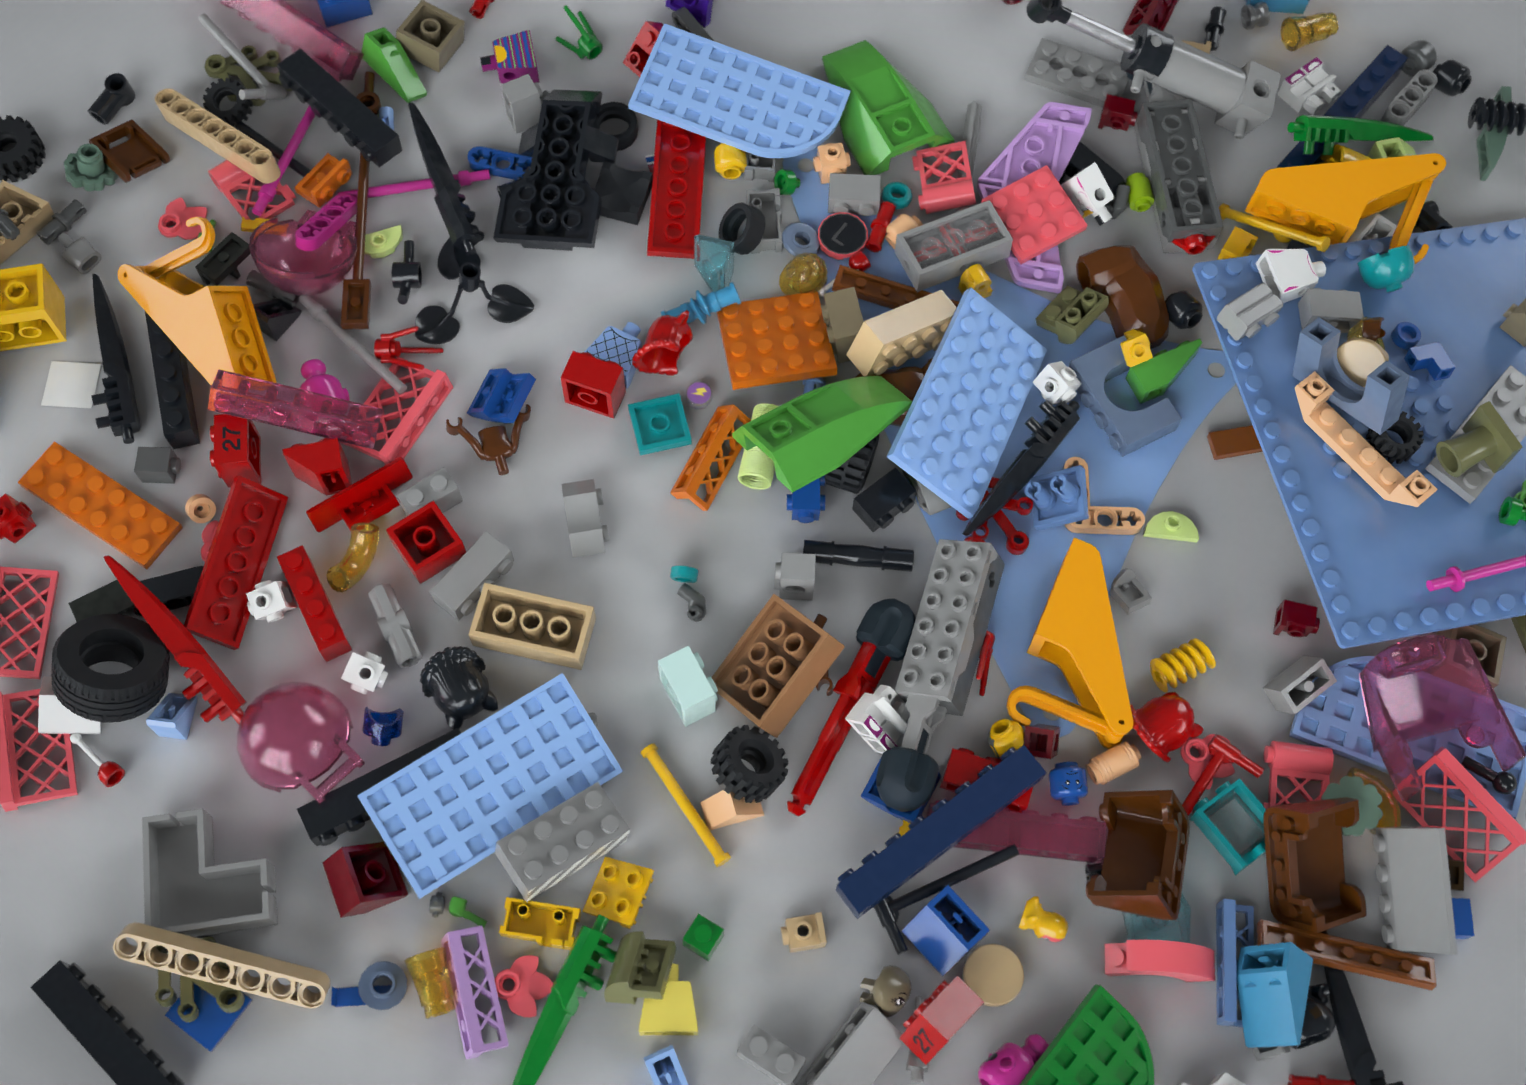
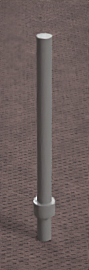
(322, 315)

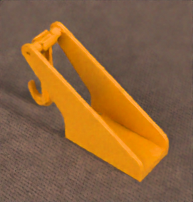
(1337, 195)
(207, 323)
(1082, 642)

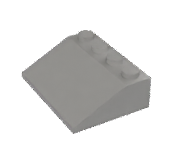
(1415, 889)

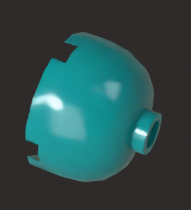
(1388, 269)

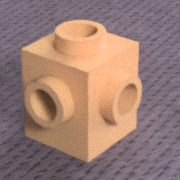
(829, 160)

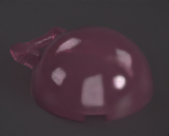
(297, 270)
(295, 737)

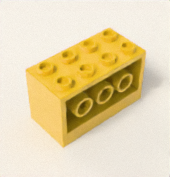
(30, 308)

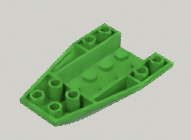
(883, 108)
(823, 427)

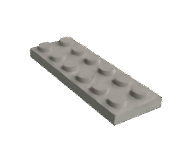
(1509, 400)

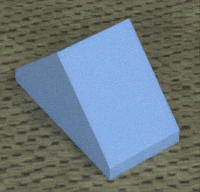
(173, 716)
(665, 1067)

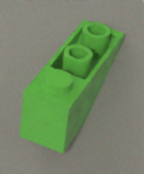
(392, 64)
(1156, 375)

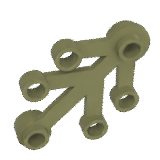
(220, 67)
(221, 993)

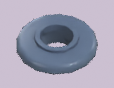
(804, 232)
(393, 996)

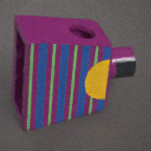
(512, 58)

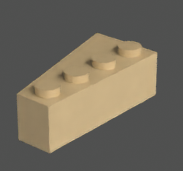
(26, 212)

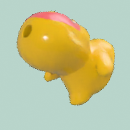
(1043, 923)

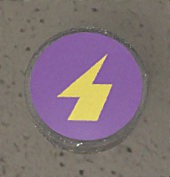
(699, 395)

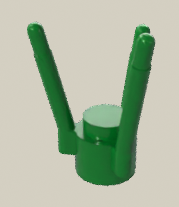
(588, 42)

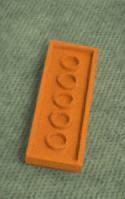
(100, 505)

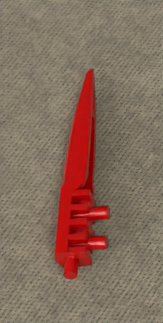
(185, 648)

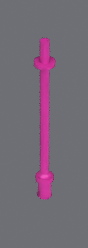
(1456, 578)

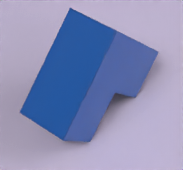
(1431, 357)
(1462, 918)

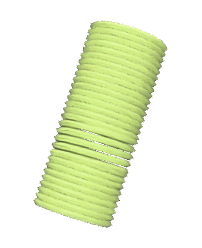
(756, 467)

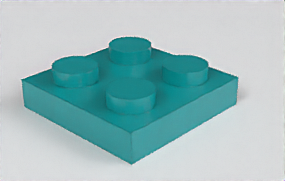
(659, 424)

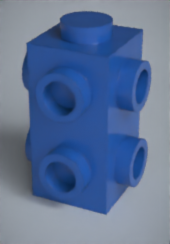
(807, 502)

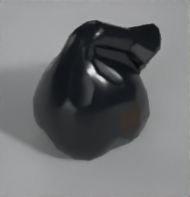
(1318, 1018)

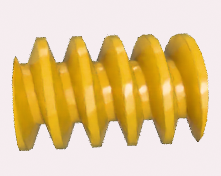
(1179, 662)

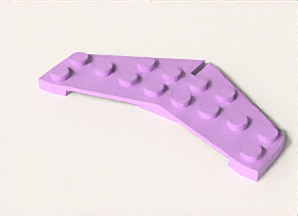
(1049, 141)

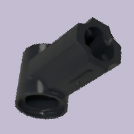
(116, 94)
(1430, 219)

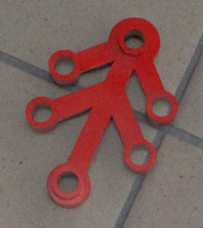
(1004, 523)

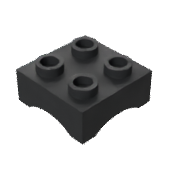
(623, 192)

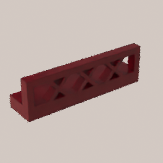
(1155, 14)

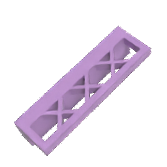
(463, 995)

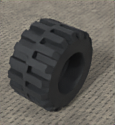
(854, 472)

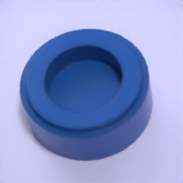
(1406, 335)

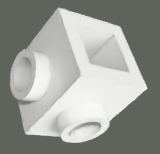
(1057, 383)
(270, 600)
(354, 675)

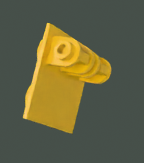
(619, 891)

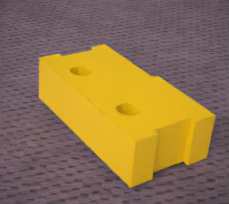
(540, 923)

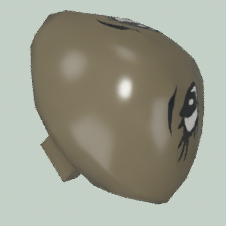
(889, 991)

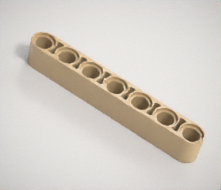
(218, 135)
(207, 969)

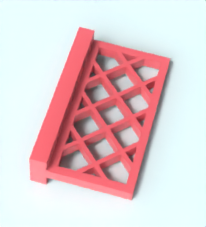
(413, 419)
(50, 592)
(9, 770)
(1480, 798)

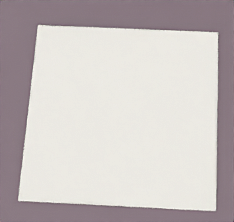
(71, 384)

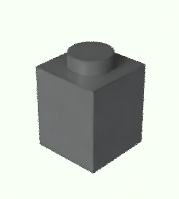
(157, 465)

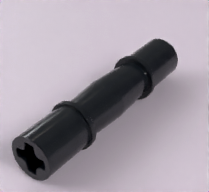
(860, 555)

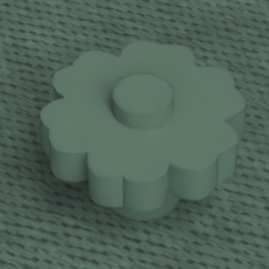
(88, 169)
(1368, 799)

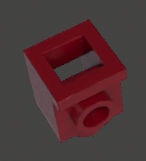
(1118, 113)
(1296, 619)
(1042, 740)

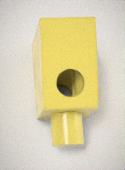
(673, 1013)

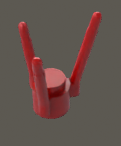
(388, 349)
(984, 661)

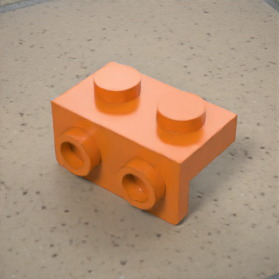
(324, 180)

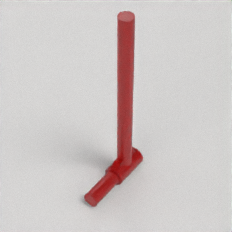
(1221, 752)

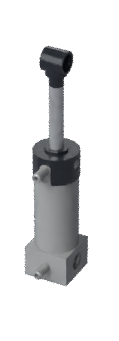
(1239, 95)

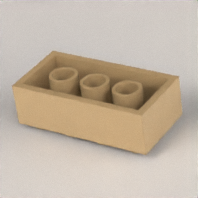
(901, 334)
(506, 619)

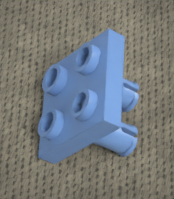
(1058, 497)

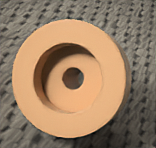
(200, 508)

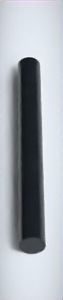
(276, 151)

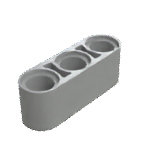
(1410, 98)

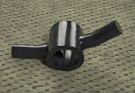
(406, 273)

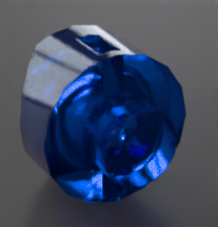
(382, 726)

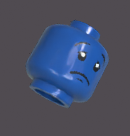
(1068, 783)

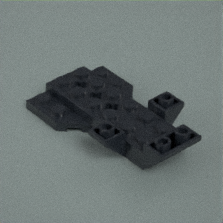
(557, 144)

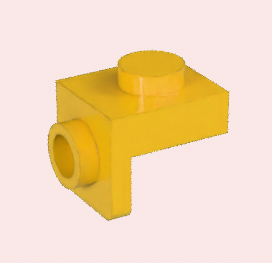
(1136, 348)

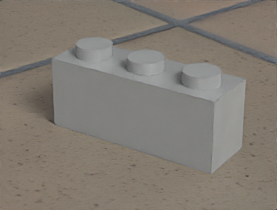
(465, 580)

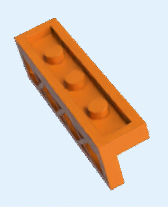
(704, 454)

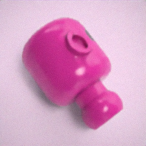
(319, 382)
(1011, 1062)

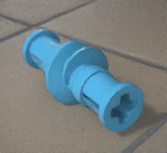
(706, 304)

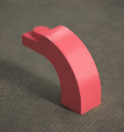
(1161, 958)

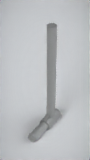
(266, 90)

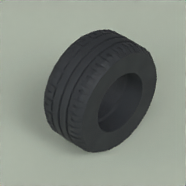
(102, 695)

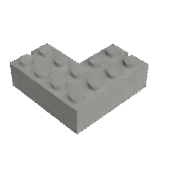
(192, 894)

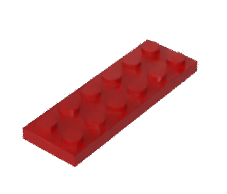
(676, 192)
(235, 562)

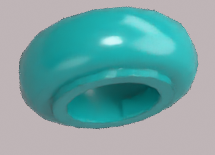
(898, 188)

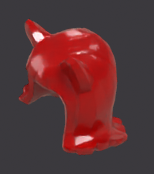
(664, 345)
(1165, 724)

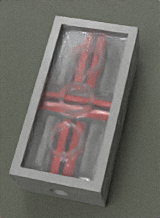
(952, 245)

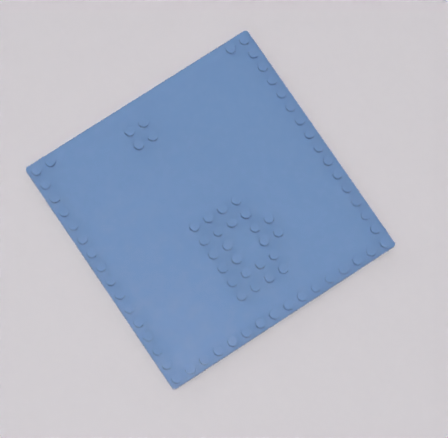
(1364, 550)

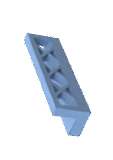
(1226, 957)

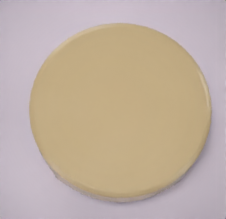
(1360, 358)
(994, 974)

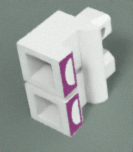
(1307, 86)
(878, 720)

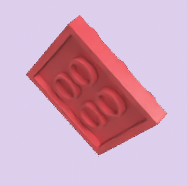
(1036, 214)

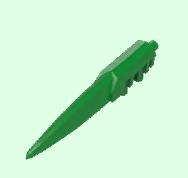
(1341, 129)
(564, 995)

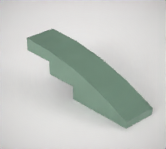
(1492, 143)

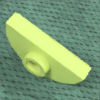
(383, 242)
(1171, 526)

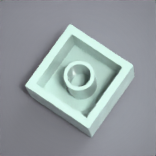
(687, 685)

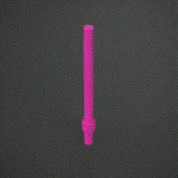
(464, 178)
(268, 190)

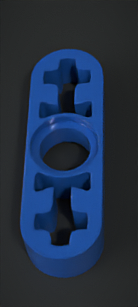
(497, 156)

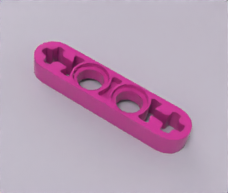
(326, 222)

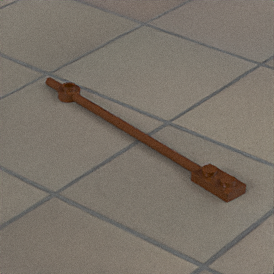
(357, 291)

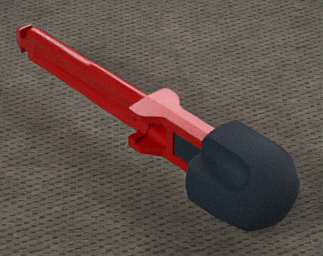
(882, 638)

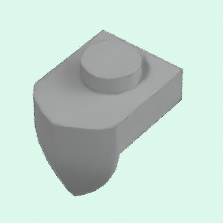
(1129, 592)

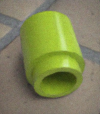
(1140, 193)

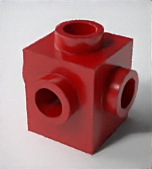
(14, 519)

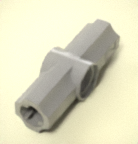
(395, 625)

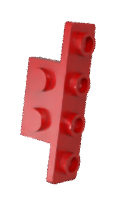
(364, 499)

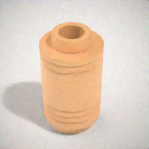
(1113, 763)

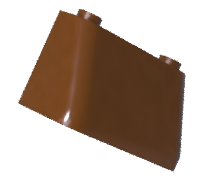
(1142, 854)
(1308, 864)

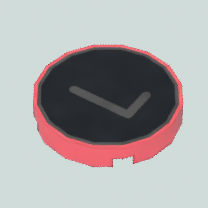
(842, 235)

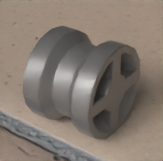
(1255, 15)

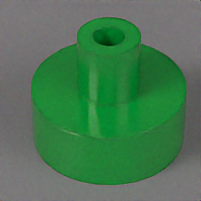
(786, 182)
(1512, 511)

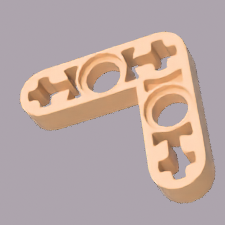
(1091, 525)

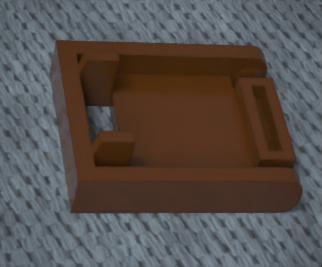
(133, 156)

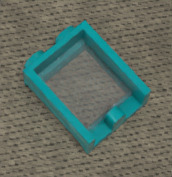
(1233, 824)

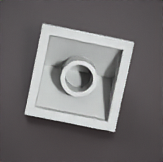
(57, 719)

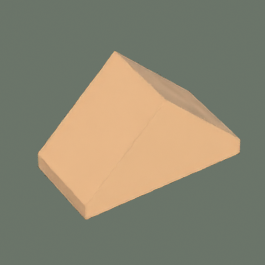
(725, 810)

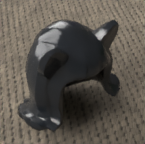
(457, 684)

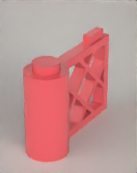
(230, 178)
(948, 191)
(1296, 762)

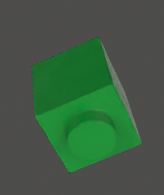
(703, 937)

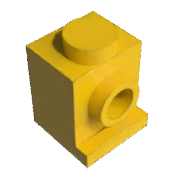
(1238, 244)

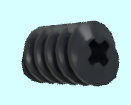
(1498, 114)

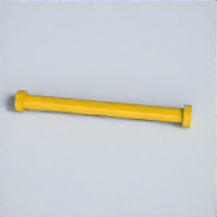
(1322, 243)
(713, 846)

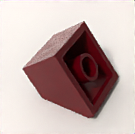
(364, 878)

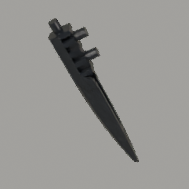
(449, 201)
(118, 385)
(1041, 445)
(1351, 1031)

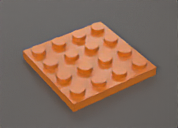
(776, 340)

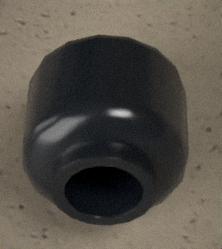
(1452, 77)
(1183, 309)

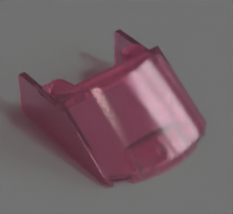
(1429, 689)

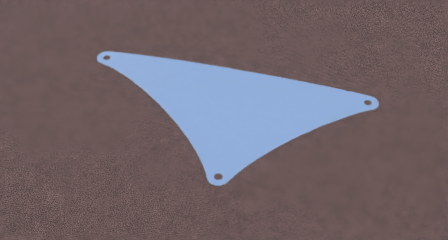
(1112, 478)

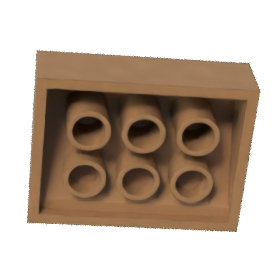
(776, 665)

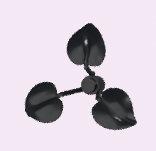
(505, 304)

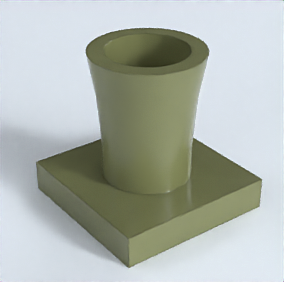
(1484, 438)

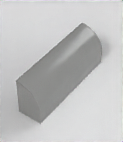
(856, 1051)

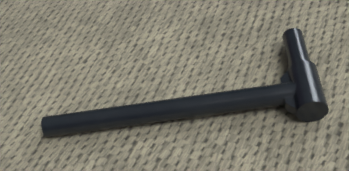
(889, 909)

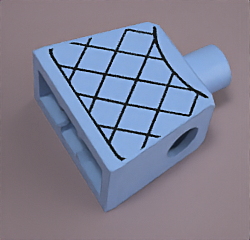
(618, 347)

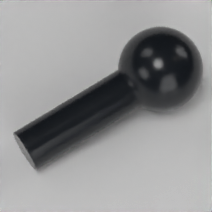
(1502, 782)

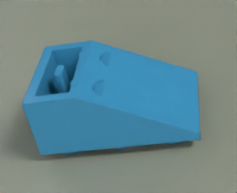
(1273, 993)

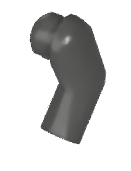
(1120, 202)
(696, 602)

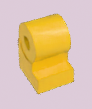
(976, 278)

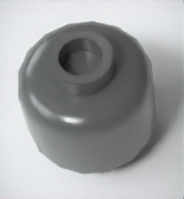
(1420, 57)

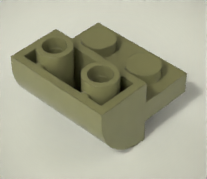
(1072, 313)
(639, 969)

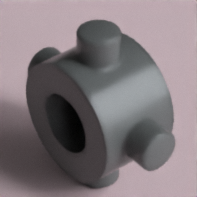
(437, 904)

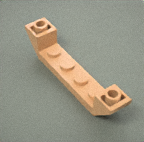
(1354, 449)

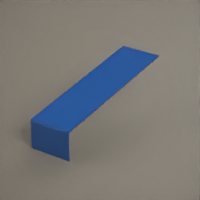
(350, 996)

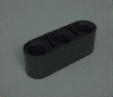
(1084, 157)
(175, 588)

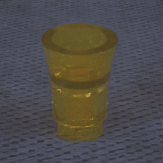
(1304, 30)
(432, 981)

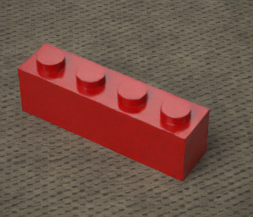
(314, 603)

